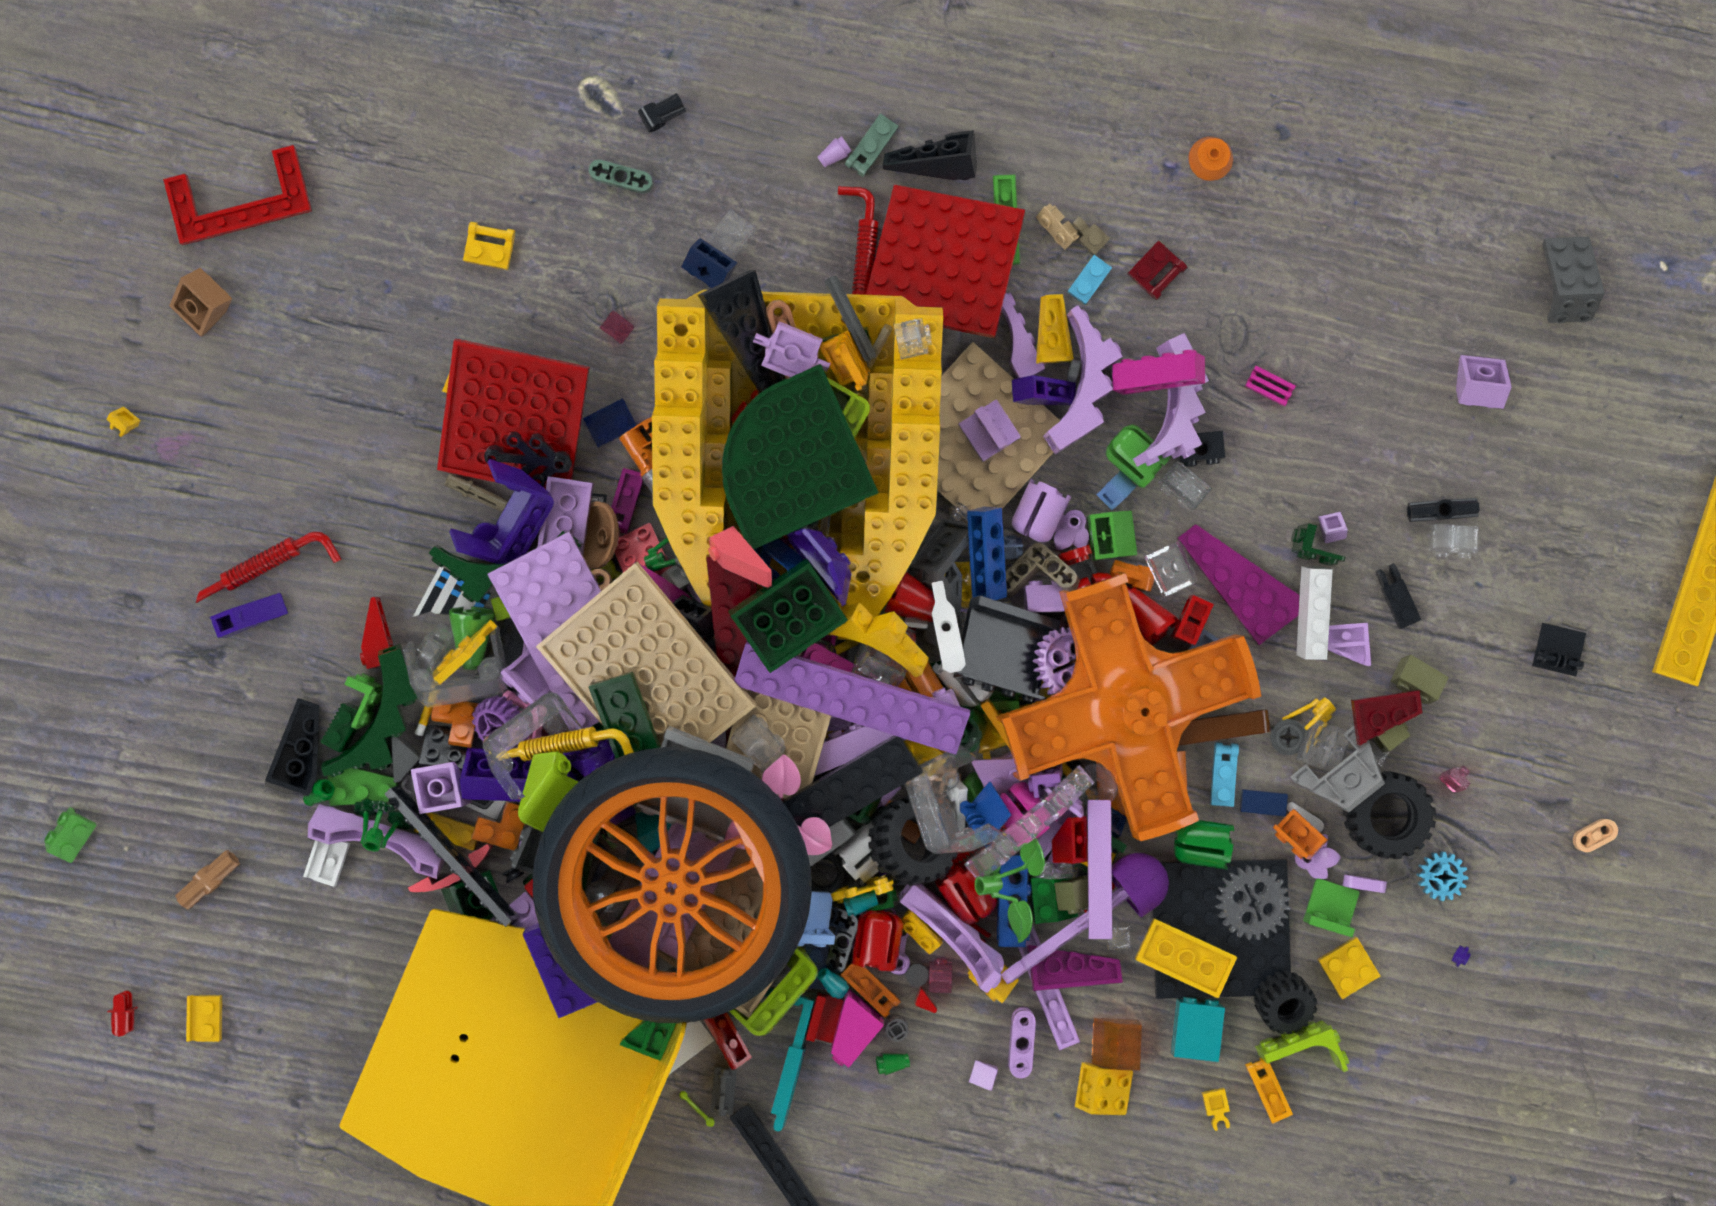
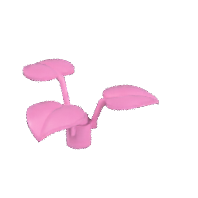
(785, 779)

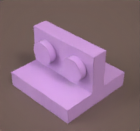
(989, 430)

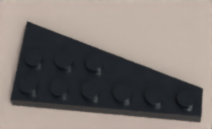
(740, 314)

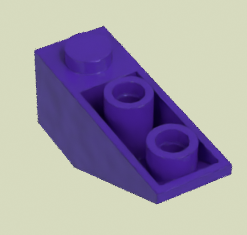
(248, 615)

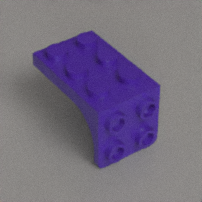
(593, 758)

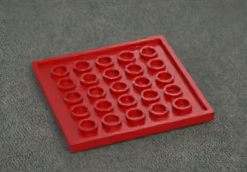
(948, 256)
(504, 393)

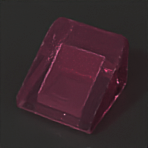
(617, 327)

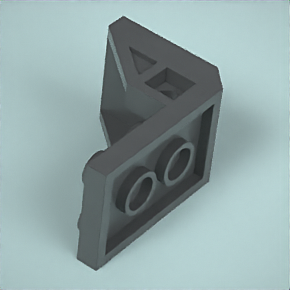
(938, 557)

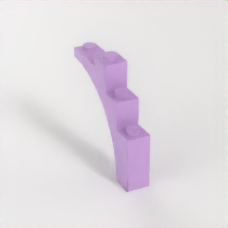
(1093, 384)
(1183, 409)
(965, 940)

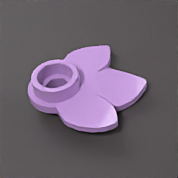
(1070, 534)
(1319, 863)

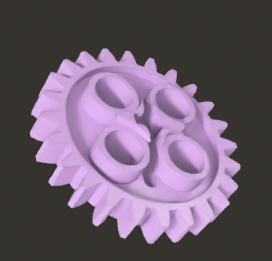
(1056, 644)

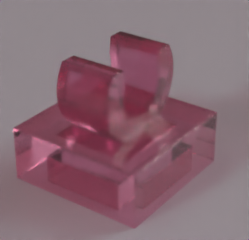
(1455, 779)

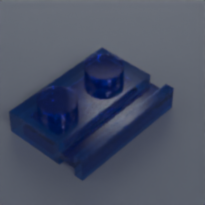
(610, 422)

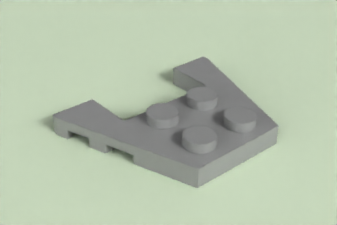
(1347, 782)

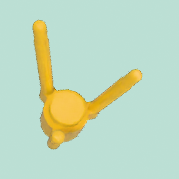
(1322, 710)

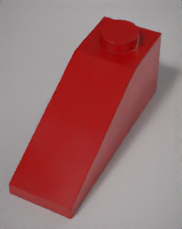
(375, 635)

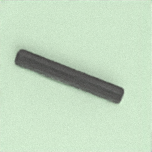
(850, 318)

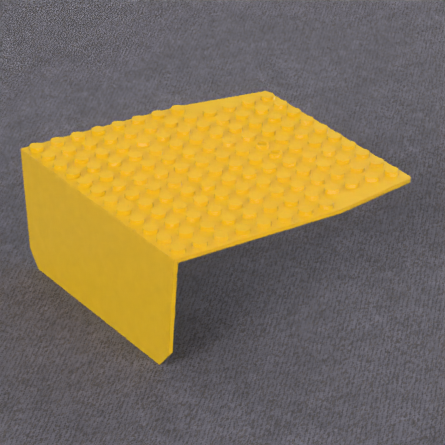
(534, 1102)

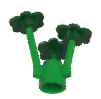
(373, 838)

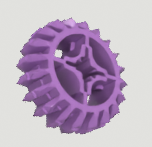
(492, 714)

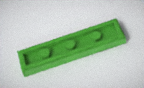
(1005, 194)

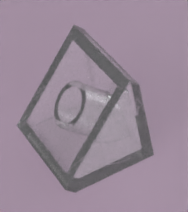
(1171, 568)

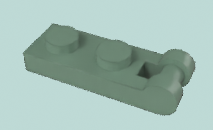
(872, 144)

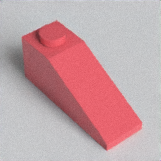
(739, 557)

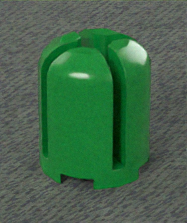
(1204, 844)

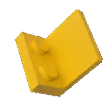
(1103, 1090)

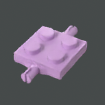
(790, 350)

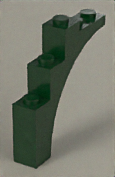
(473, 573)
(389, 720)

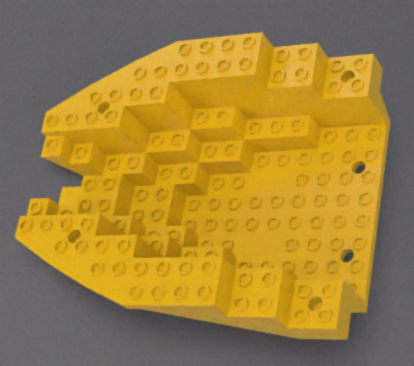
(703, 386)

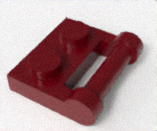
(1151, 265)

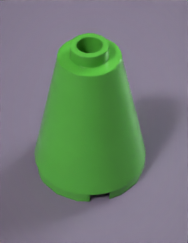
(468, 623)

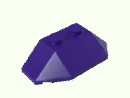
(825, 560)

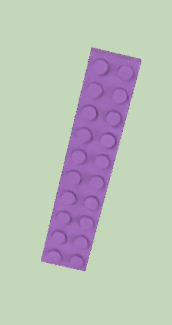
(857, 700)

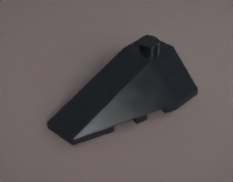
(945, 159)
(296, 758)

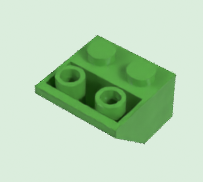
(1111, 535)

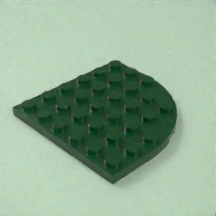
(792, 459)

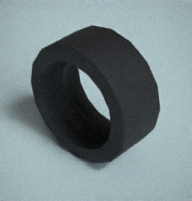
(838, 880)

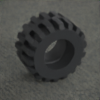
(1294, 1013)

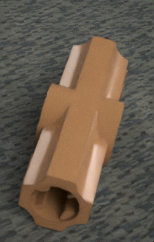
(207, 879)

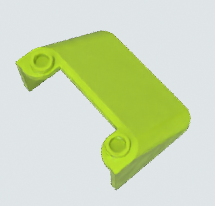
(544, 788)

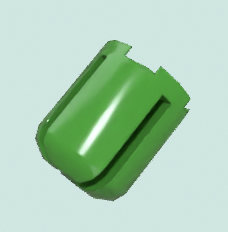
(1126, 446)

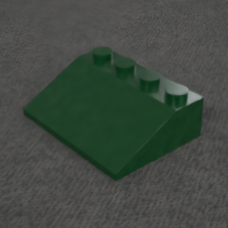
(788, 616)

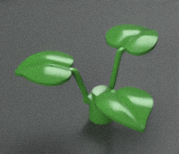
(1018, 912)

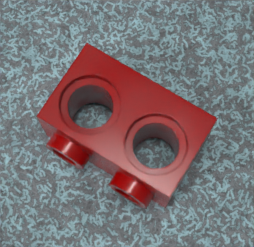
(1192, 620)

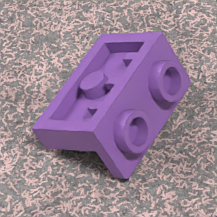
(1047, 777)

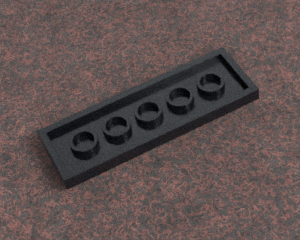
(855, 783)

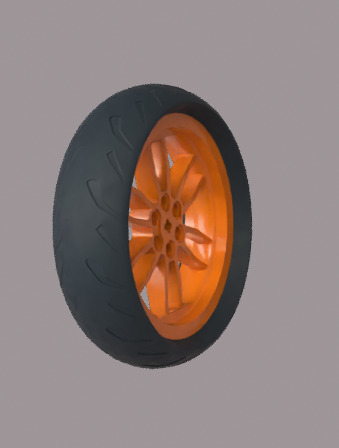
(575, 930)

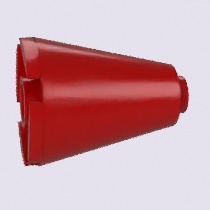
(912, 599)
(1151, 617)

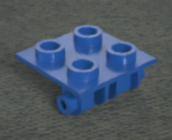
(986, 809)

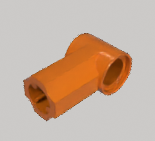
(1138, 576)

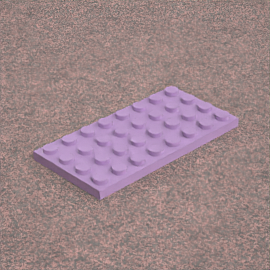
(542, 594)

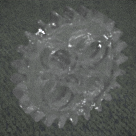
(1234, 910)

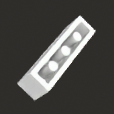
(1314, 612)

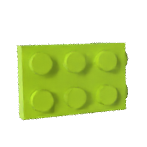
(1312, 1035)

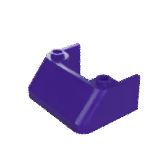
(516, 525)

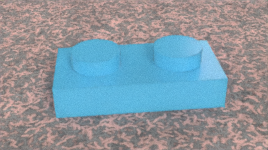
(1089, 279)

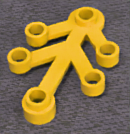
(879, 884)

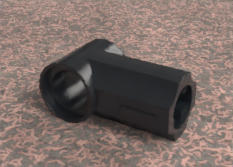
(657, 114)

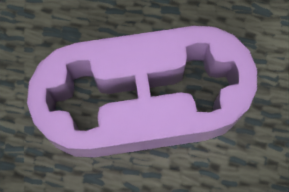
(1364, 883)

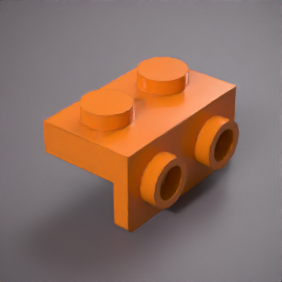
(1300, 835)

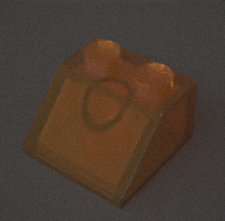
(1117, 1043)

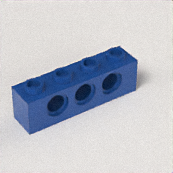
(987, 552)
(1005, 934)

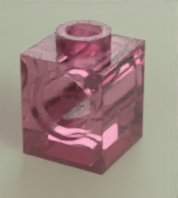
(940, 976)

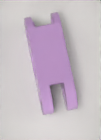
(1021, 1054)

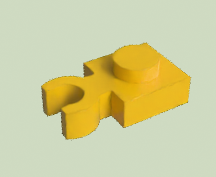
(1216, 1105)

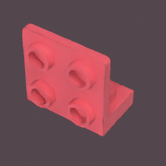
(634, 547)

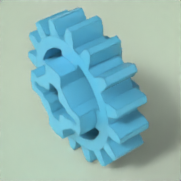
(1442, 885)

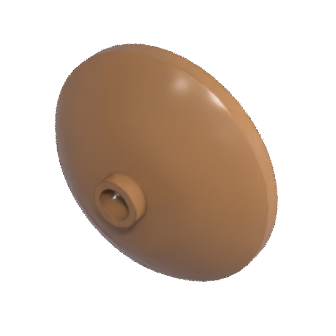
(601, 535)

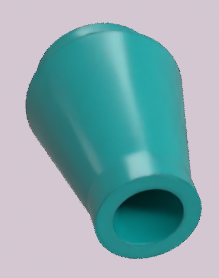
(860, 903)
(834, 984)

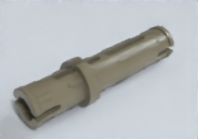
(473, 491)

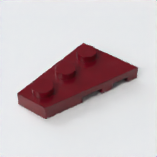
(1380, 713)

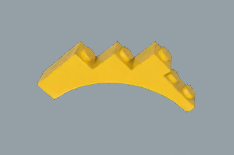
(884, 634)

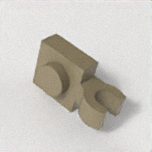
(1092, 238)

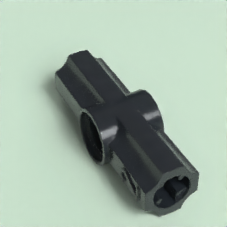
(1455, 509)

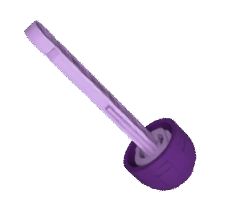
(1139, 881)

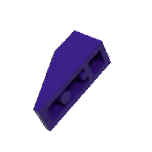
(1042, 391)

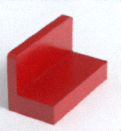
(824, 1018)

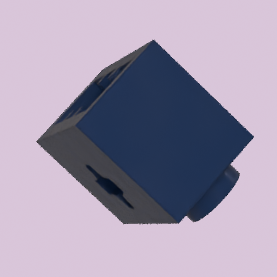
(708, 264)

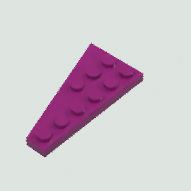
(1251, 594)

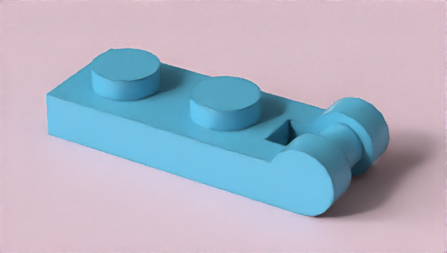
(1224, 775)

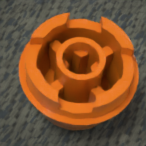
(1210, 158)

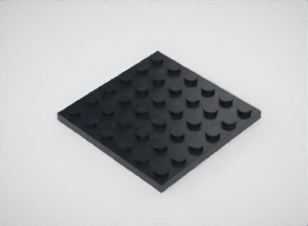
(1192, 909)

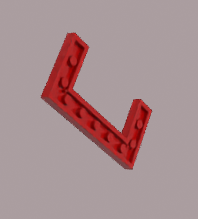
(196, 228)

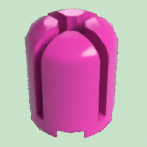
(1024, 798)

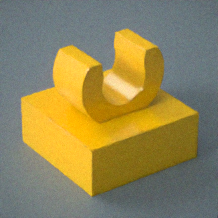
(123, 420)

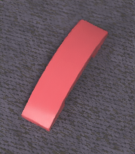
(430, 883)

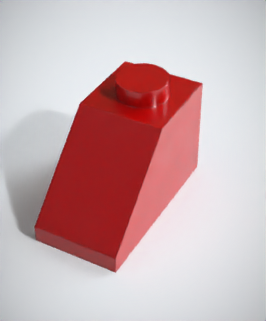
(1071, 842)

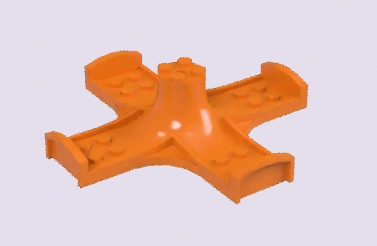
(1129, 706)

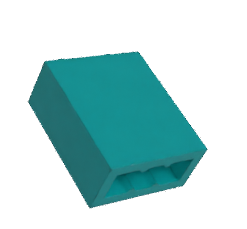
(1197, 1029)

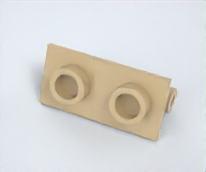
(1050, 220)

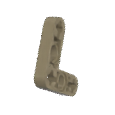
(1035, 564)

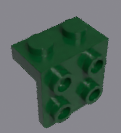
(1303, 541)

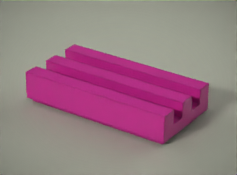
(1287, 394)

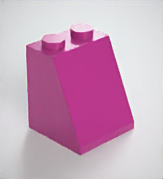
(855, 1029)

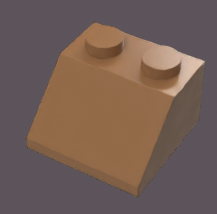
(200, 301)

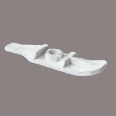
(948, 641)

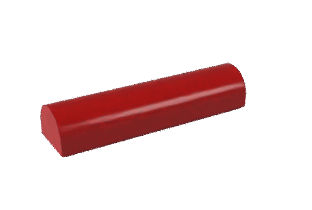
(728, 1040)

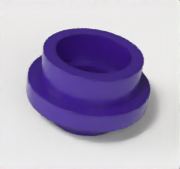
(1461, 956)

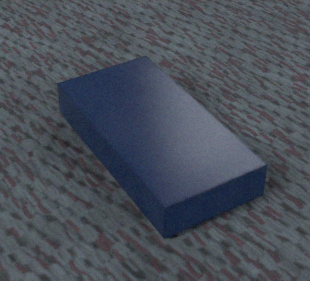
(1263, 802)

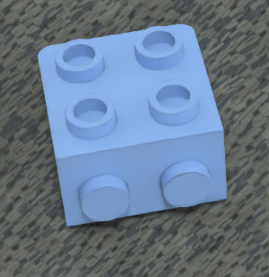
(818, 921)

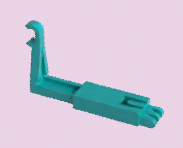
(792, 1063)

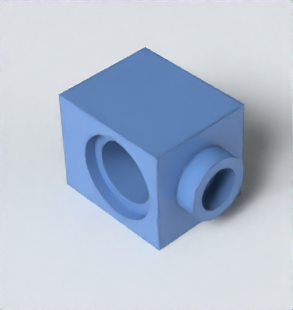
(1116, 490)

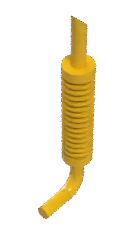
(569, 742)

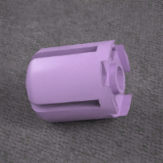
(1039, 511)

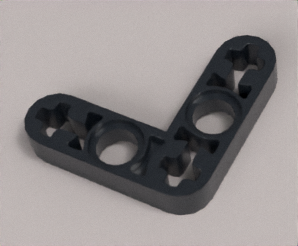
(842, 929)

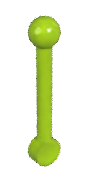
(709, 1120)

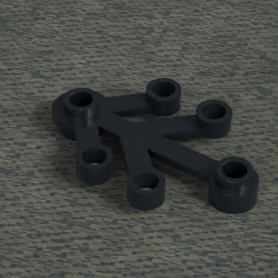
(531, 458)

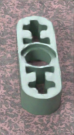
(603, 178)

